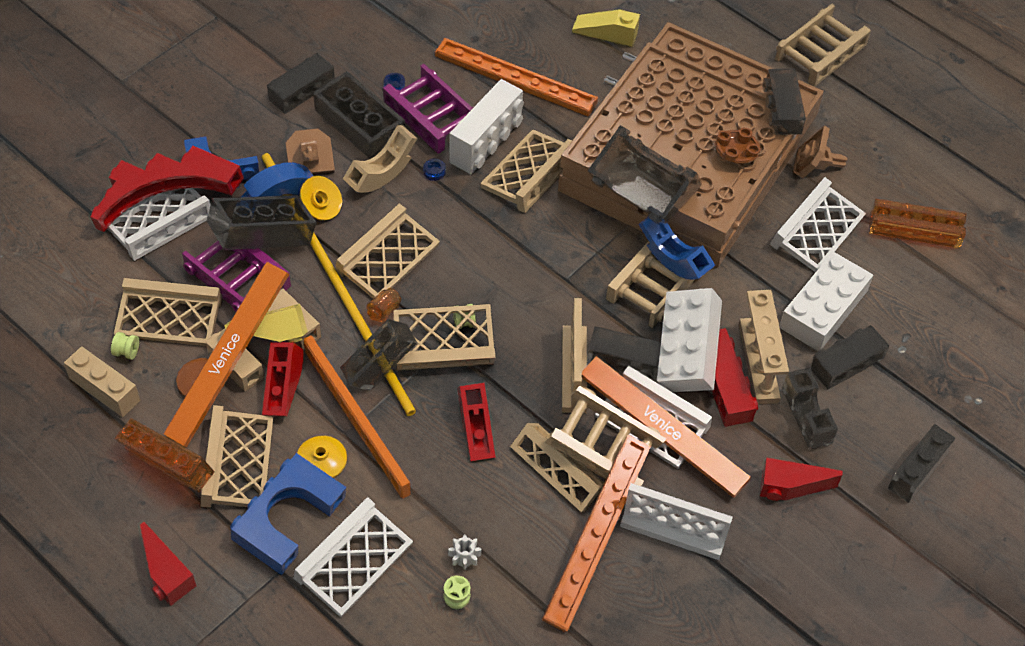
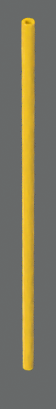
(351, 307)

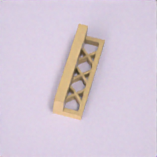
(576, 471)

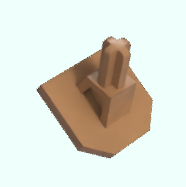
(312, 150)
(816, 155)

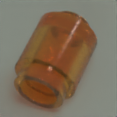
(383, 305)

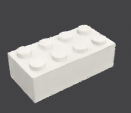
(486, 126)
(825, 301)
(689, 340)

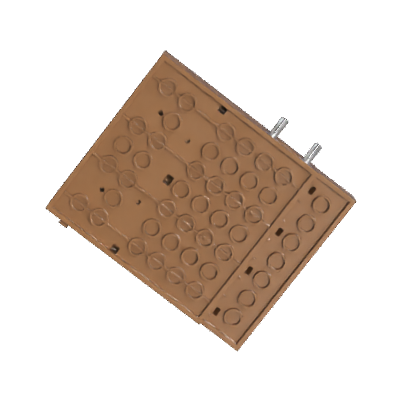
(676, 104)

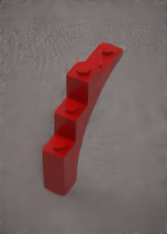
(164, 174)

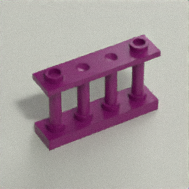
(420, 123)
(254, 257)

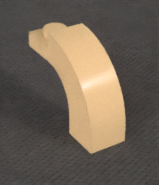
(385, 166)

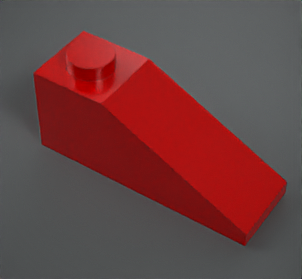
(282, 377)
(476, 421)
(791, 480)
(167, 572)

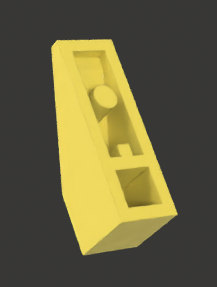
(612, 26)
(282, 325)

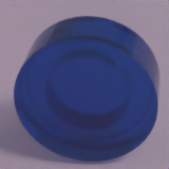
(396, 80)
(434, 169)

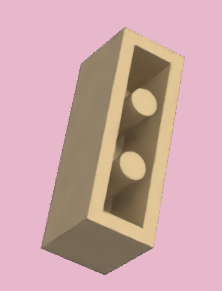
(102, 381)

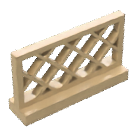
(543, 175)
(370, 244)
(176, 294)
(452, 356)
(573, 357)
(216, 451)

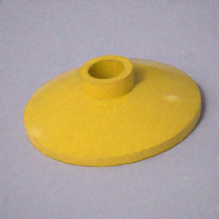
(326, 193)
(334, 458)

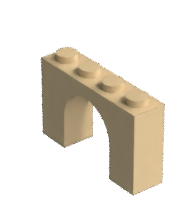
(248, 369)

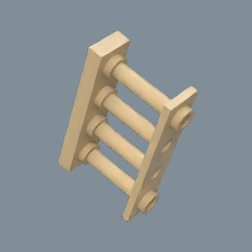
(830, 60)
(634, 273)
(763, 347)
(584, 452)

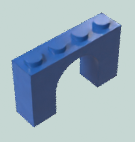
(296, 480)

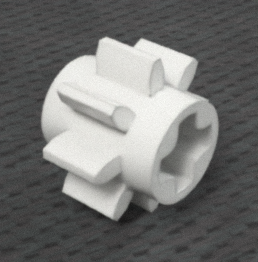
(464, 545)

